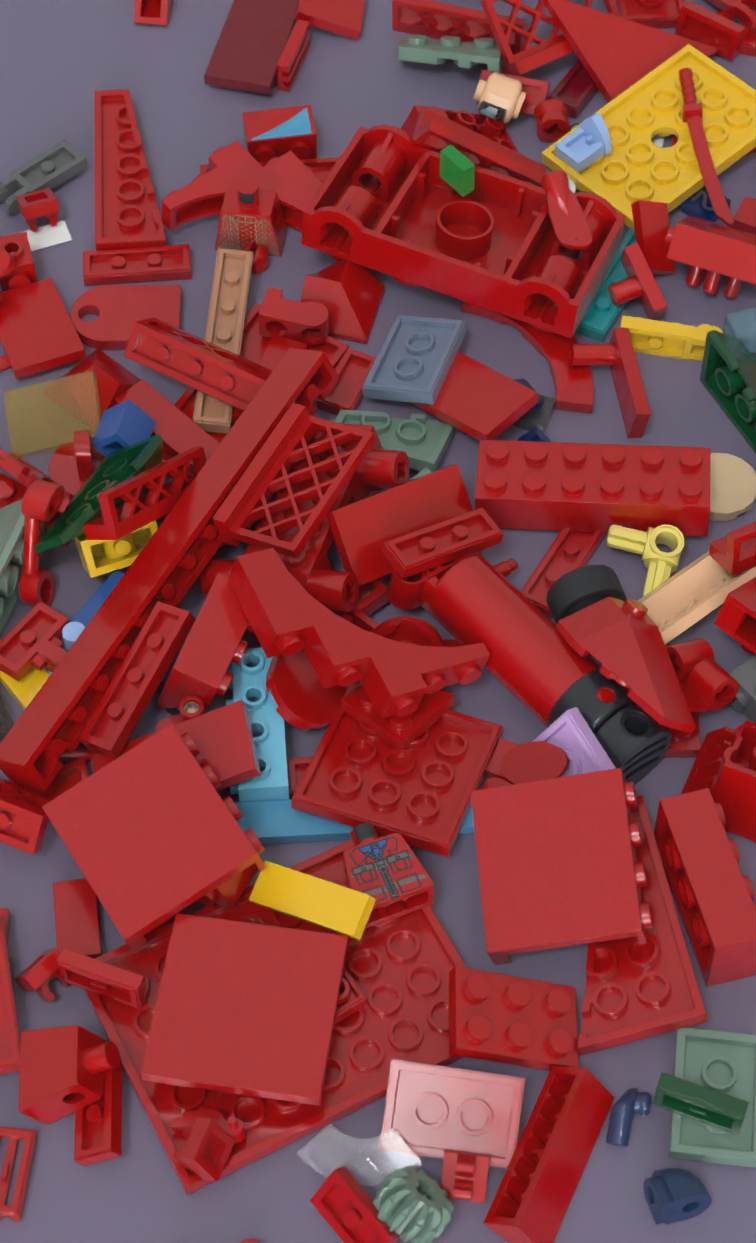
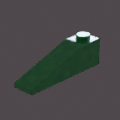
(730, 378)
(110, 472)

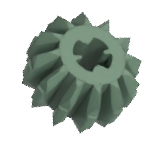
(413, 1205)

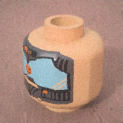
(499, 97)

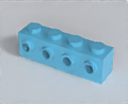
(266, 726)

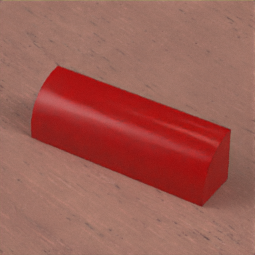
(550, 1157)

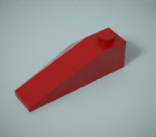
(632, 655)

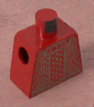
(251, 216)

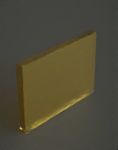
(51, 411)

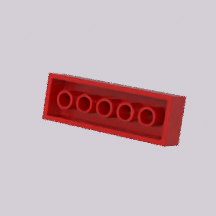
(593, 486)

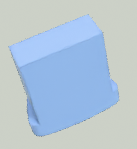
(585, 143)

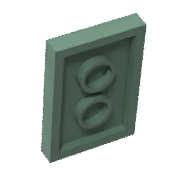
(726, 1065)

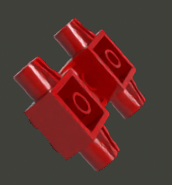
(312, 568)

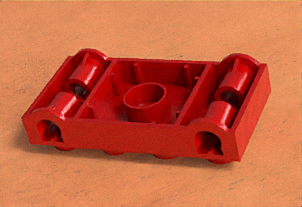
(486, 248)

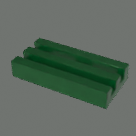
(700, 1103)

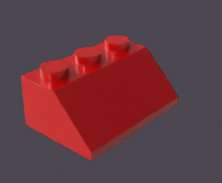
(208, 649)

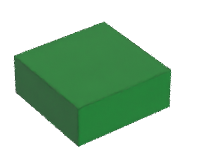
(457, 170)

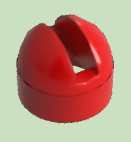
(261, 257)

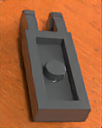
(41, 172)

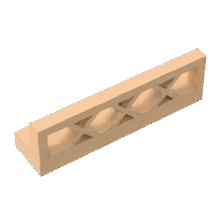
(691, 595)

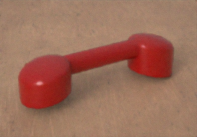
(38, 504)

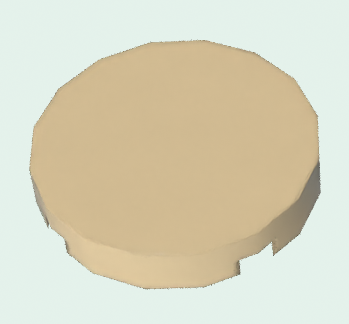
(730, 487)

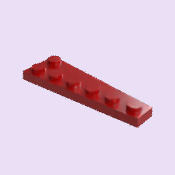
(123, 188)

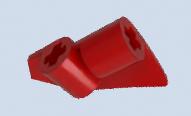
(701, 677)

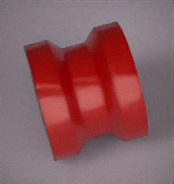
(551, 120)

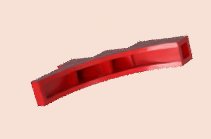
(339, 651)

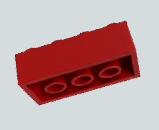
(708, 885)

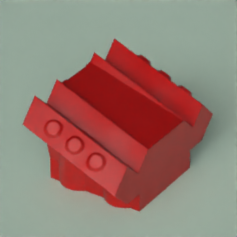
(729, 771)

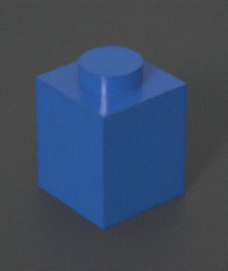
(122, 427)

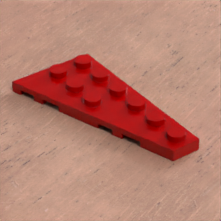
(637, 986)

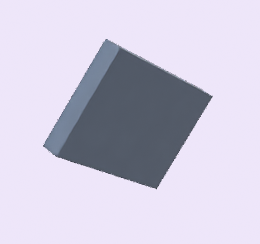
(414, 359)

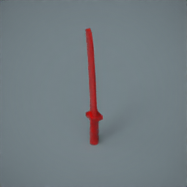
(692, 115)

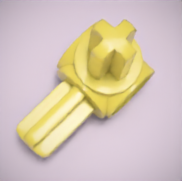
(659, 563)

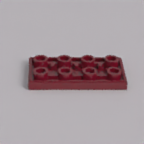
(251, 45)

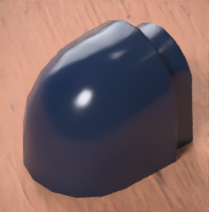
(675, 1195)

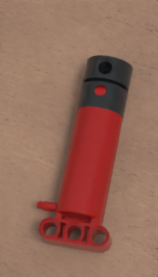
(532, 657)

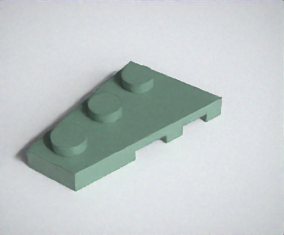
(464, 54)
(420, 438)

